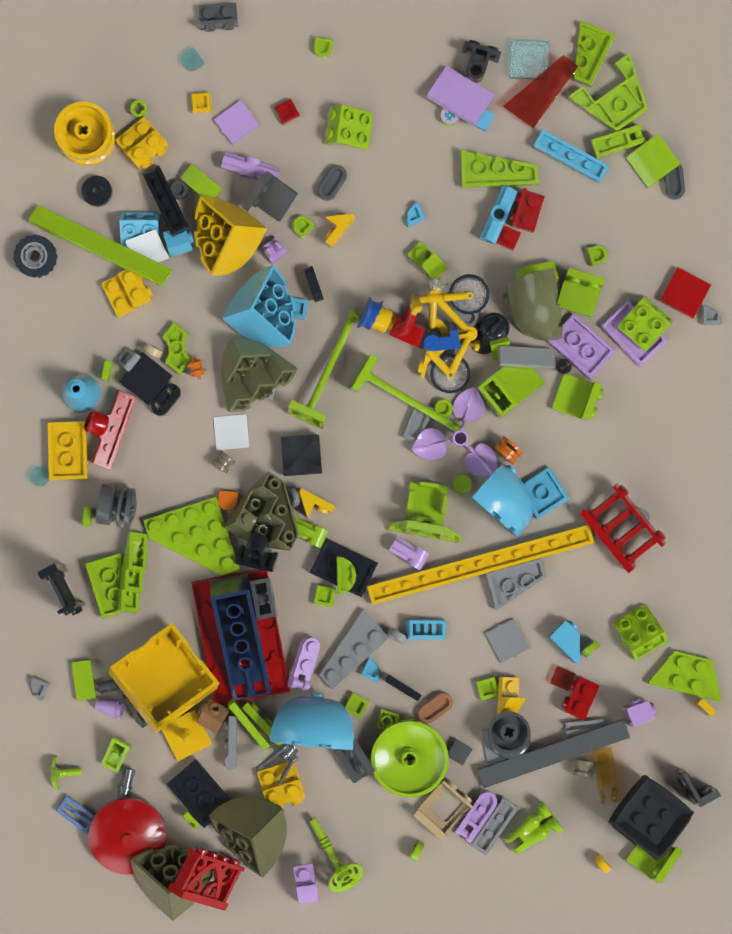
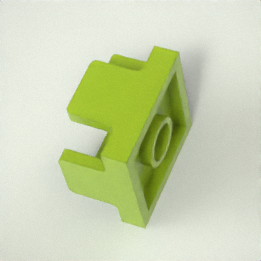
(427, 502)

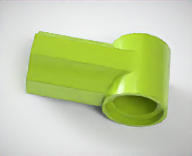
(311, 533)

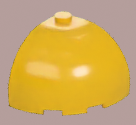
(225, 235)

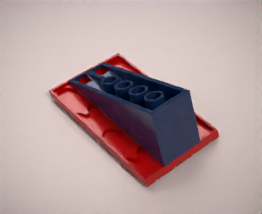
(237, 647)

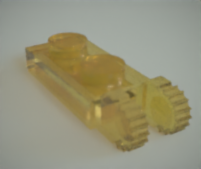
(605, 773)

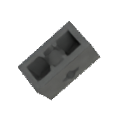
(263, 598)

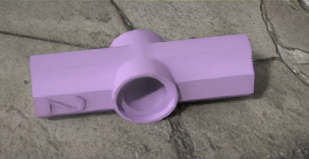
(247, 167)

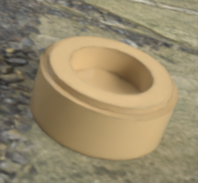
(152, 350)

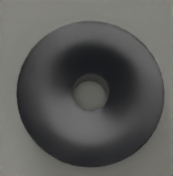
(90, 185)

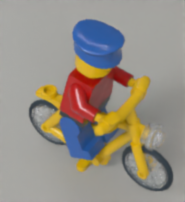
(468, 296)

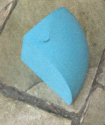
(263, 309)
(506, 499)
(313, 723)

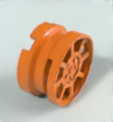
(506, 452)

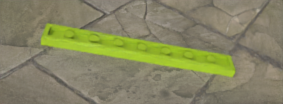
(100, 245)

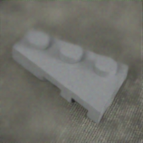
(514, 580)

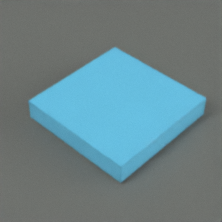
(545, 492)

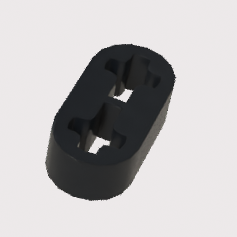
(313, 284)
(169, 403)

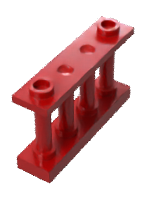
(616, 545)

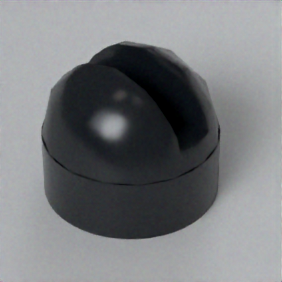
(562, 362)

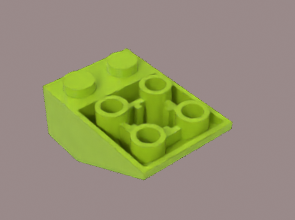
(509, 388)

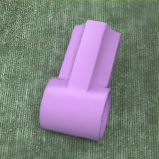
(412, 554)

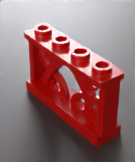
(220, 888)

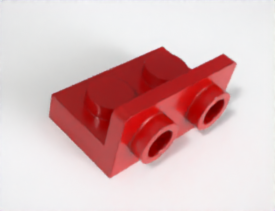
(527, 210)
(580, 698)

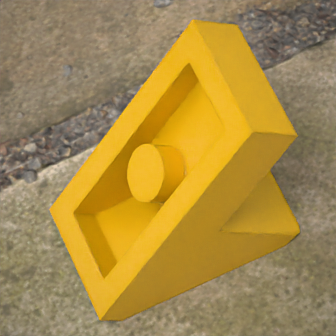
(341, 224)
(310, 500)
(509, 695)

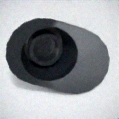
(490, 328)

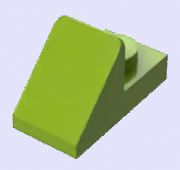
(427, 260)
(116, 754)

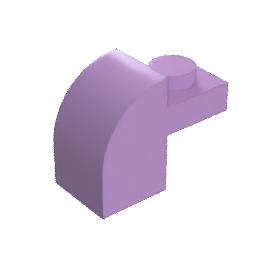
(306, 883)

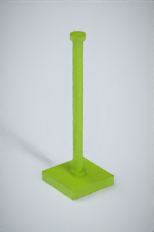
(366, 374)
(307, 412)

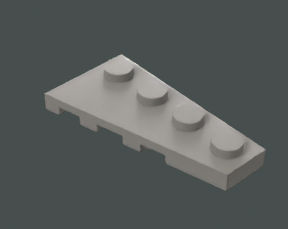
(356, 646)

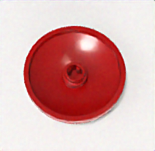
(124, 831)

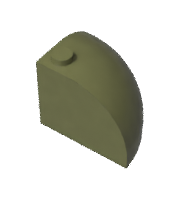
(534, 305)
(253, 830)
(155, 873)

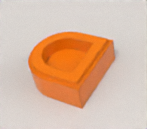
(228, 500)

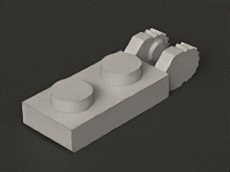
(231, 744)

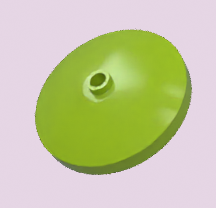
(414, 775)

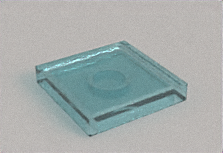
(528, 59)

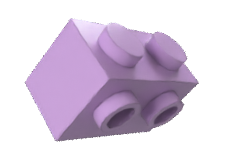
(639, 711)

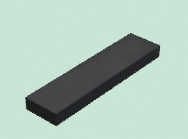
(165, 201)

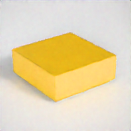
(201, 102)
(706, 707)

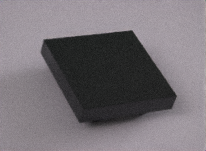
(146, 379)

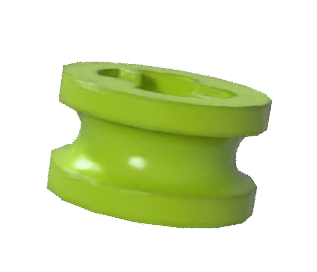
(143, 112)

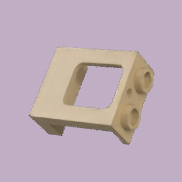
(433, 821)

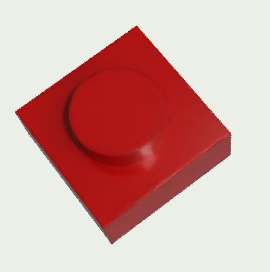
(508, 238)

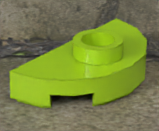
(345, 575)

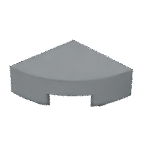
(710, 316)
(39, 687)

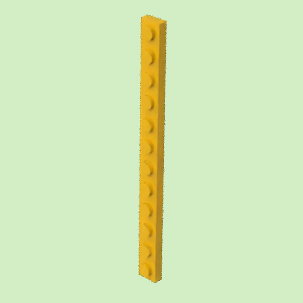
(480, 564)

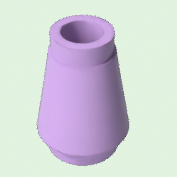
(110, 707)

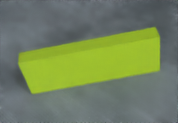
(248, 724)

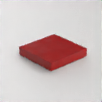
(685, 292)

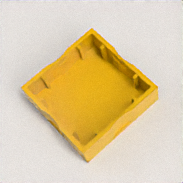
(163, 678)

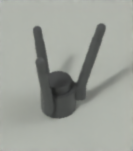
(286, 752)

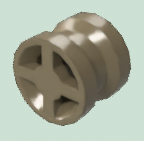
(223, 461)
(583, 768)

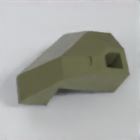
(265, 511)

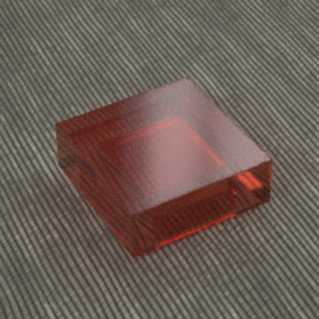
(562, 678)

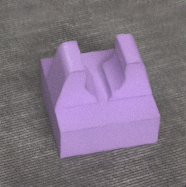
(274, 250)

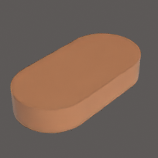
(435, 707)

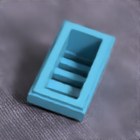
(409, 629)

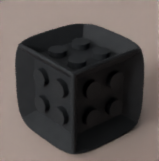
(651, 817)

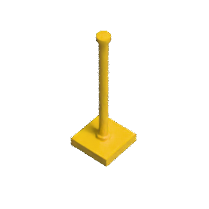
(186, 735)

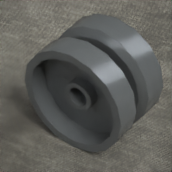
(512, 724)

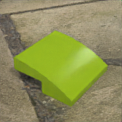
(653, 160)

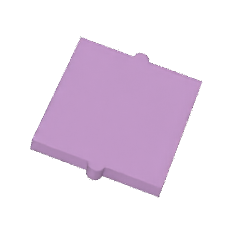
(236, 122)

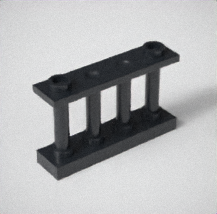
(55, 574)

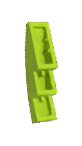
(132, 572)

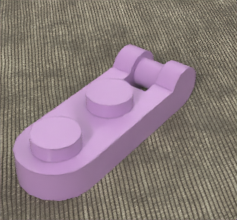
(304, 663)
(477, 816)

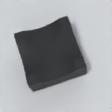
(301, 455)

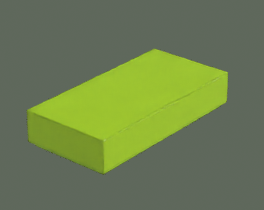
(84, 680)

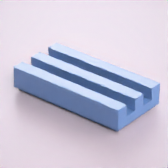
(72, 810)

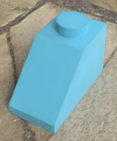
(567, 639)

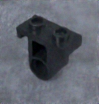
(479, 58)
(257, 553)

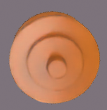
(196, 368)

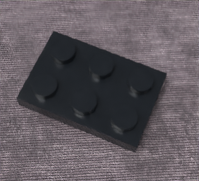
(326, 565)
(198, 791)

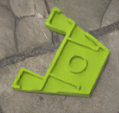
(620, 104)

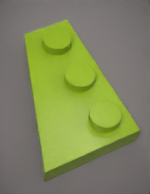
(591, 52)

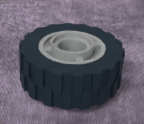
(27, 247)

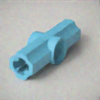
(493, 225)

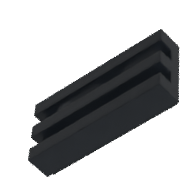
(403, 688)

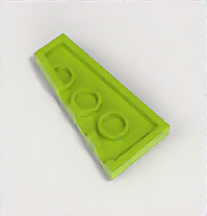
(489, 171)

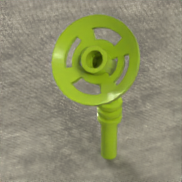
(341, 871)

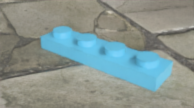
(571, 156)

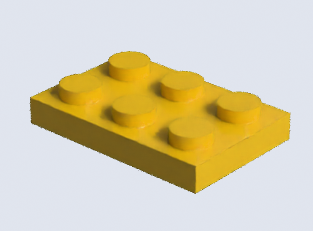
(67, 451)

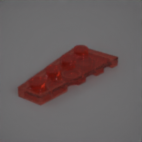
(537, 96)

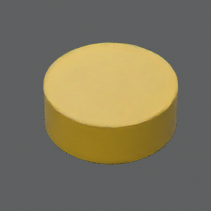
(602, 863)

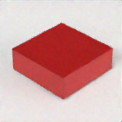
(287, 111)

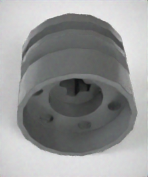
(116, 506)

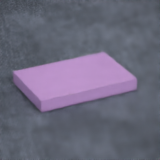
(460, 96)
(582, 346)
(636, 353)

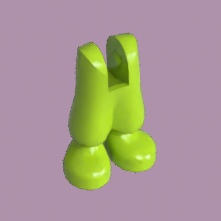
(532, 831)

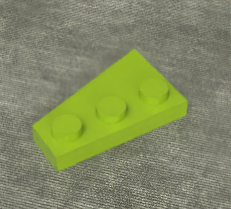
(105, 582)

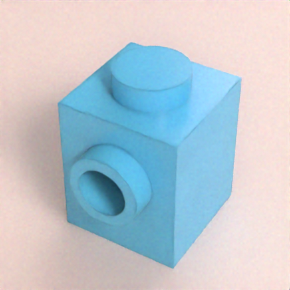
(178, 244)

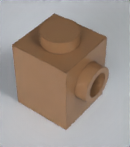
(212, 715)

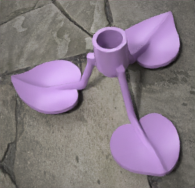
(431, 444)

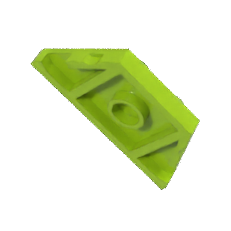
(417, 527)
(688, 675)

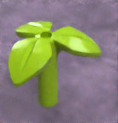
(57, 773)

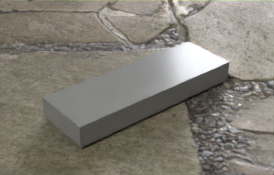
(526, 357)
(494, 826)

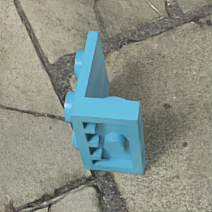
(137, 223)

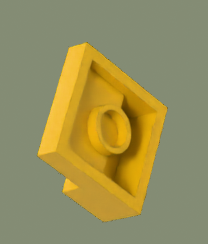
(142, 143)
(127, 292)
(290, 789)

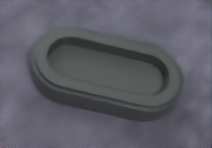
(332, 183)
(674, 183)

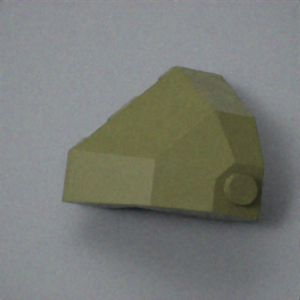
(252, 373)

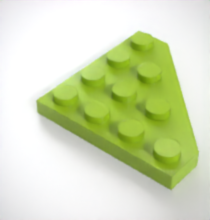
(196, 534)

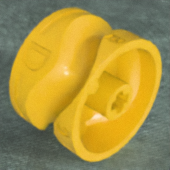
(71, 137)

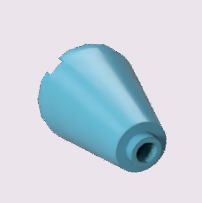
(86, 397)

